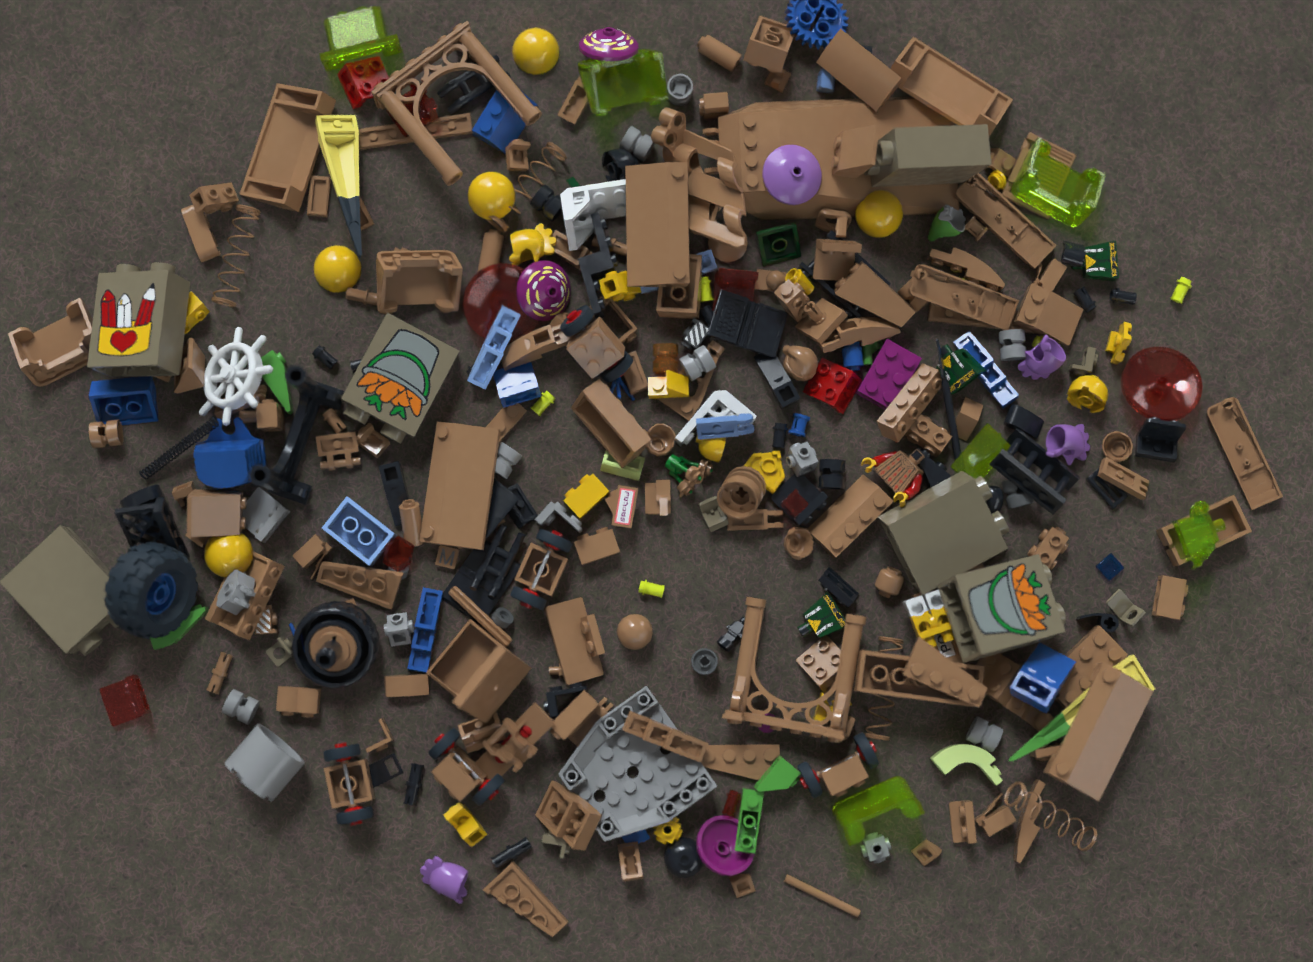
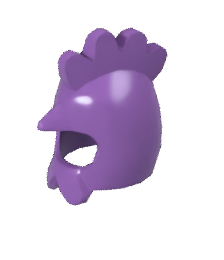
(1042, 359)
(1067, 441)
(445, 878)

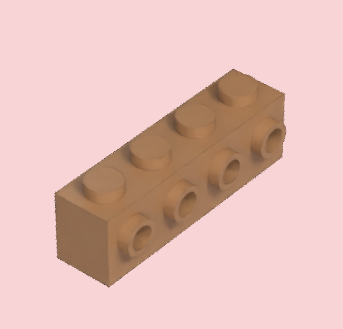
(910, 402)

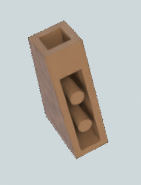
(873, 294)

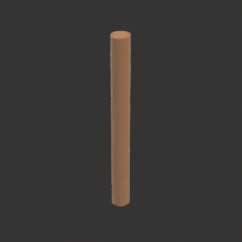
(822, 895)

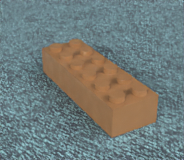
(883, 675)

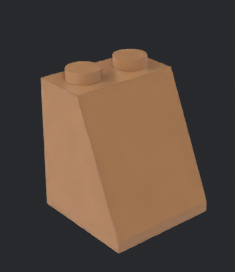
(215, 513)

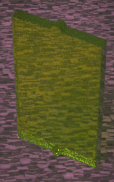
(980, 453)

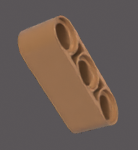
(200, 233)

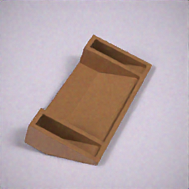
(948, 87)
(286, 147)
(657, 225)
(460, 485)
(1099, 731)

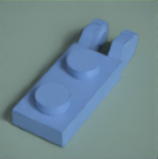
(724, 426)

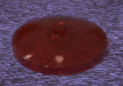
(487, 293)
(1161, 384)

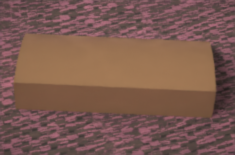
(859, 70)

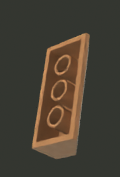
(849, 516)

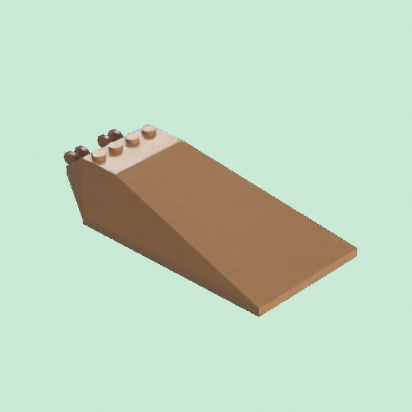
(814, 124)

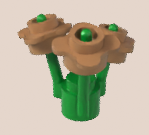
(693, 476)

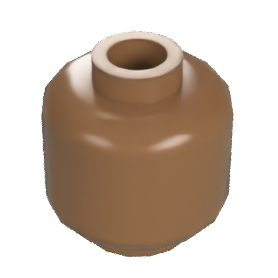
(889, 582)

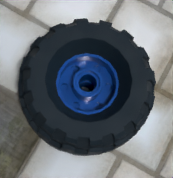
(151, 590)

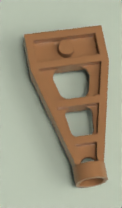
(688, 406)

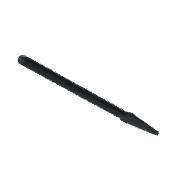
(949, 406)

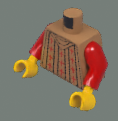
(898, 472)

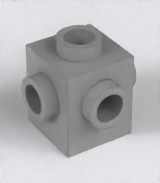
(801, 458)
(399, 629)
(869, 843)

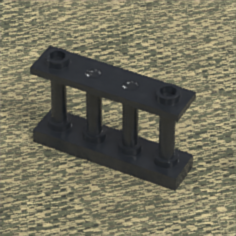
(850, 310)
(1029, 482)

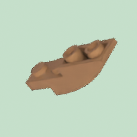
(975, 269)
(862, 329)
(533, 345)

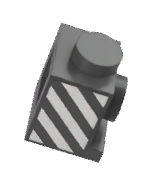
(694, 335)

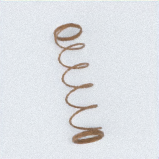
(255, 212)
(501, 222)
(872, 735)
(1084, 829)

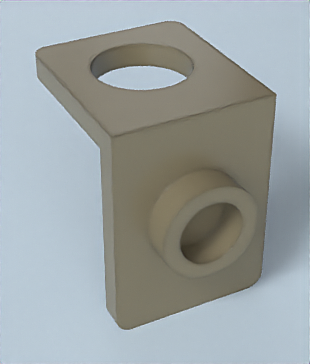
(1123, 607)
(284, 643)

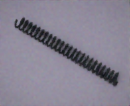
(160, 460)

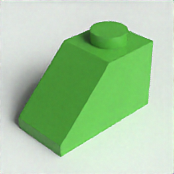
(778, 776)

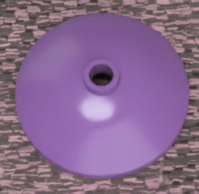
(783, 182)

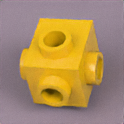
(673, 835)

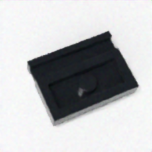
(838, 586)

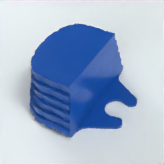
(228, 458)

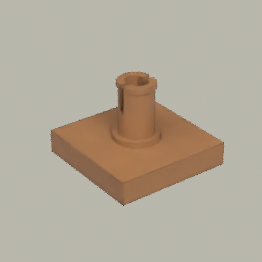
(821, 320)

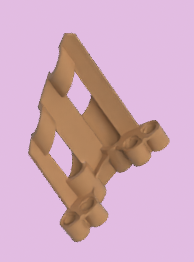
(703, 189)

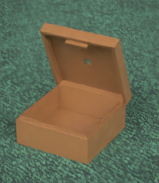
(478, 671)

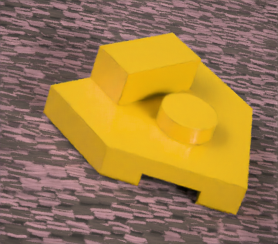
(1118, 342)
(769, 466)

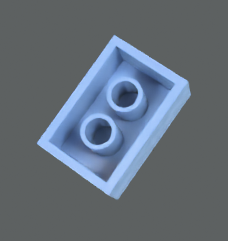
(358, 531)

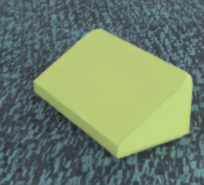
(631, 471)

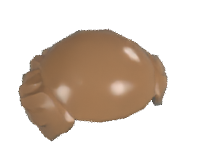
(798, 543)

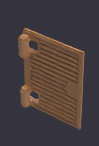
(1056, 152)

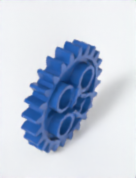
(801, 10)

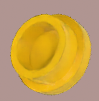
(997, 180)

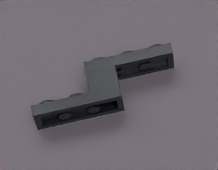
(597, 265)

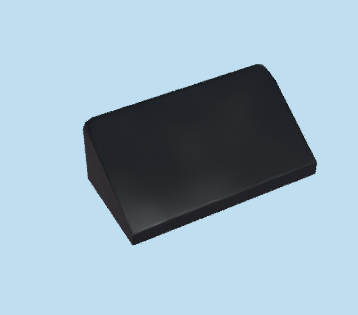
(522, 511)

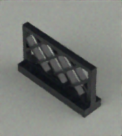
(161, 519)

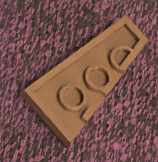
(363, 582)
(940, 673)
(741, 760)
(522, 895)

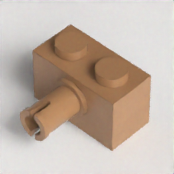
(268, 416)

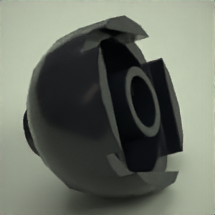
(615, 162)
(682, 858)

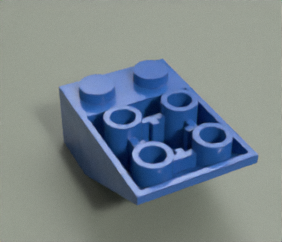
(1042, 677)

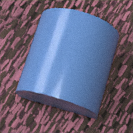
(825, 82)

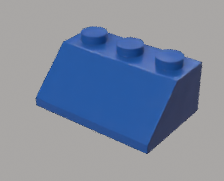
(499, 123)
(125, 399)

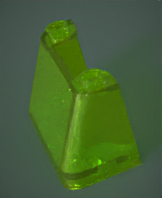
(624, 81)
(1056, 187)
(872, 802)

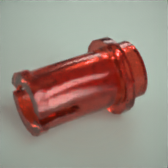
(731, 802)

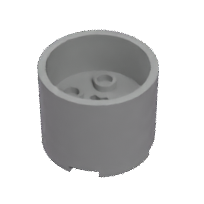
(264, 762)

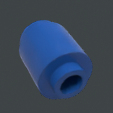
(853, 356)

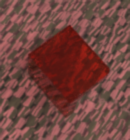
(794, 504)
(398, 553)

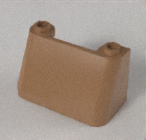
(418, 279)
(55, 348)

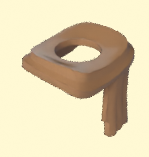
(841, 226)

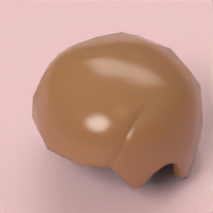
(662, 439)
(1117, 446)

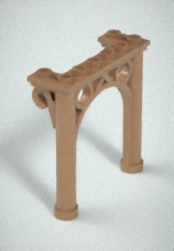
(460, 40)
(747, 668)

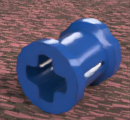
(799, 425)

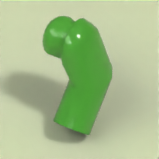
(868, 350)

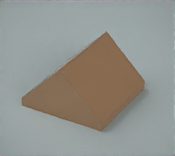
(191, 369)

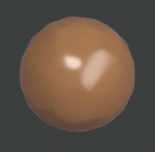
(634, 631)

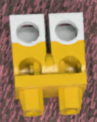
(932, 622)

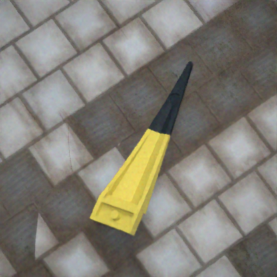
(340, 147)

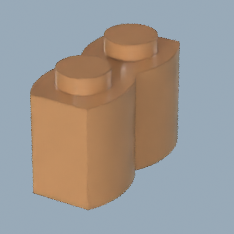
(713, 105)
(298, 700)

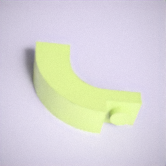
(956, 754)

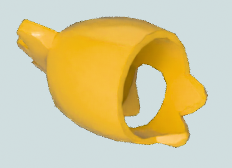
(531, 244)

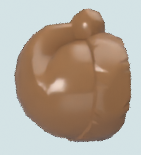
(800, 362)

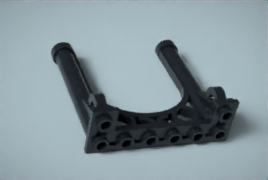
(311, 395)

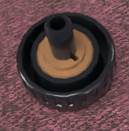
(338, 644)

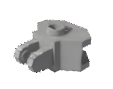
(236, 592)

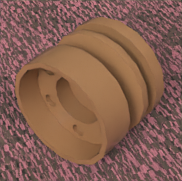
(741, 492)

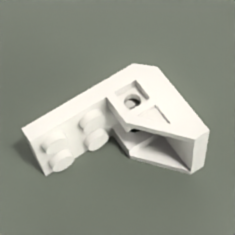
(582, 201)
(719, 399)

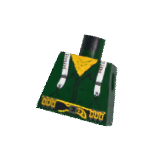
(1100, 262)
(960, 368)
(822, 618)

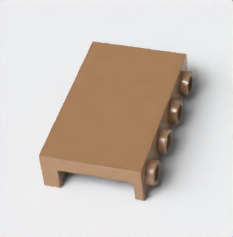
(266, 574)

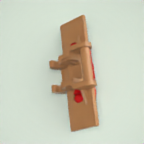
(518, 745)

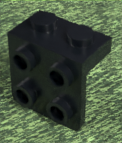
(1159, 439)
(807, 490)
(551, 704)

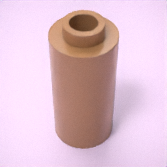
(719, 52)
(491, 248)
(411, 521)

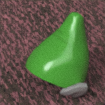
(947, 223)

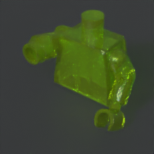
(1198, 533)

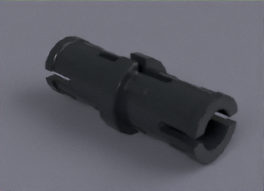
(413, 784)
(511, 852)

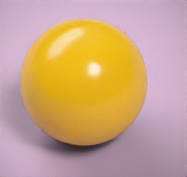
(535, 51)
(491, 195)
(879, 214)
(337, 268)
(228, 553)

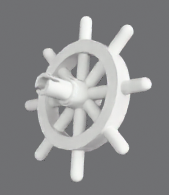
(233, 376)

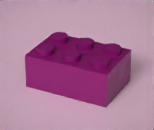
(888, 374)

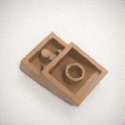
(568, 816)

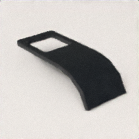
(380, 773)

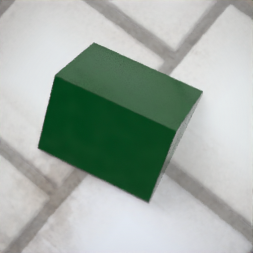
(778, 244)

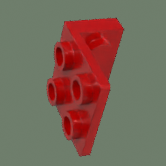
(360, 79)
(833, 385)

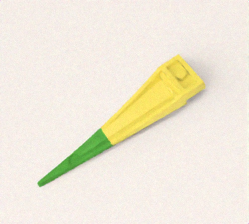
(1061, 723)

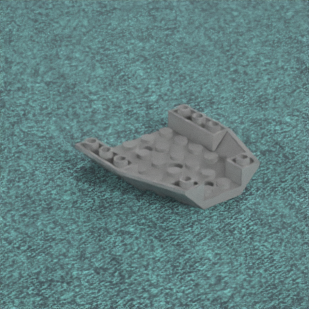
(660, 790)

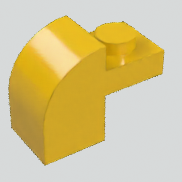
(465, 824)

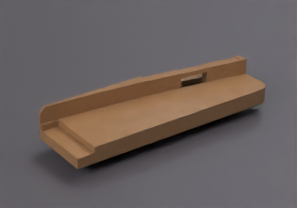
(1005, 220)
(962, 296)
(1244, 453)

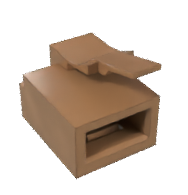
(1051, 275)
(657, 498)
(311, 552)
(995, 820)

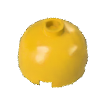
(1088, 392)
(711, 448)

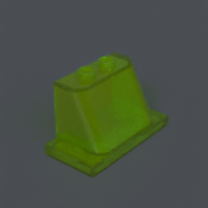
(356, 36)

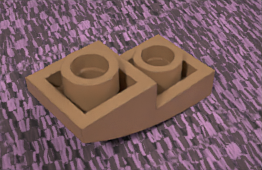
(406, 685)

